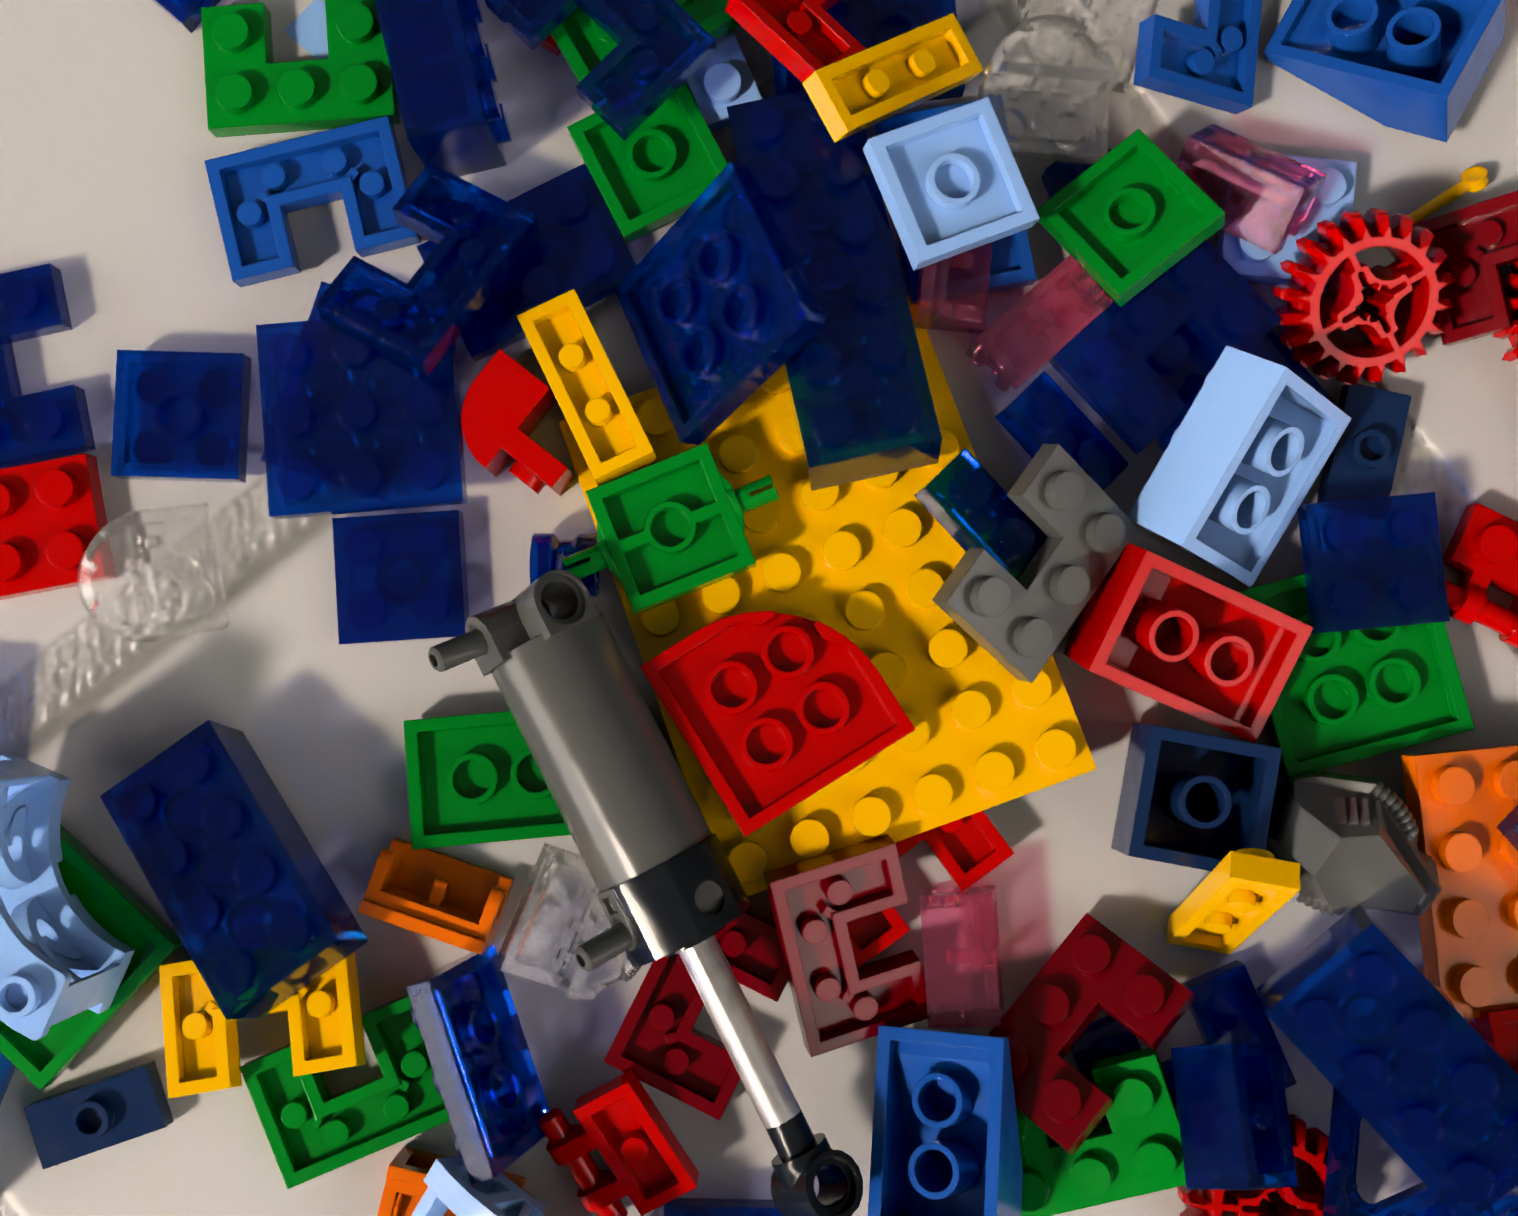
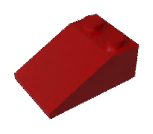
(1188, 642)

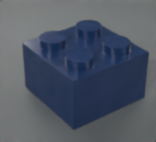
(1193, 796)

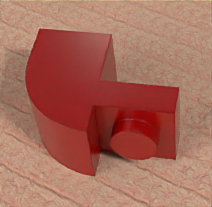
(499, 417)

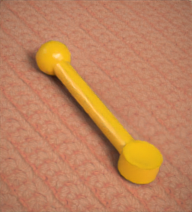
(1472, 180)

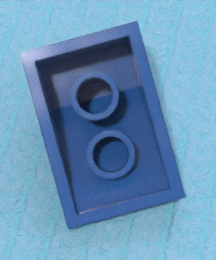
(1393, 59)
(944, 1126)

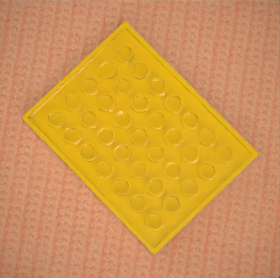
(867, 567)

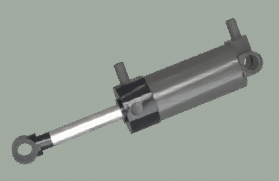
(642, 842)

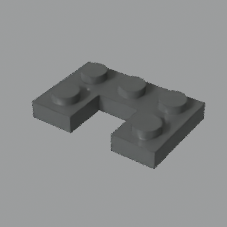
(1029, 616)

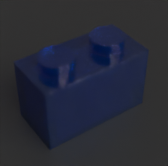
(1233, 1117)

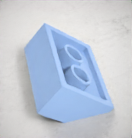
(1240, 464)

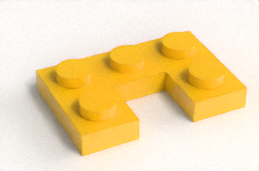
(205, 1046)

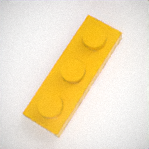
(892, 77)
(586, 388)
(1233, 901)

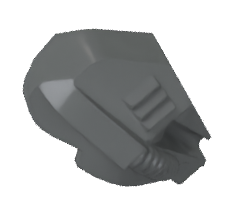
(1351, 845)

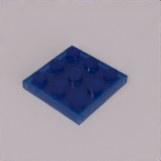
(718, 305)
(355, 425)

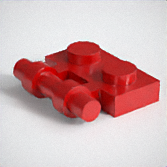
(1487, 554)
(632, 1140)

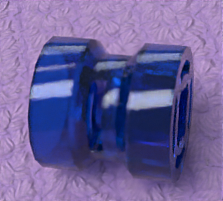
(547, 555)

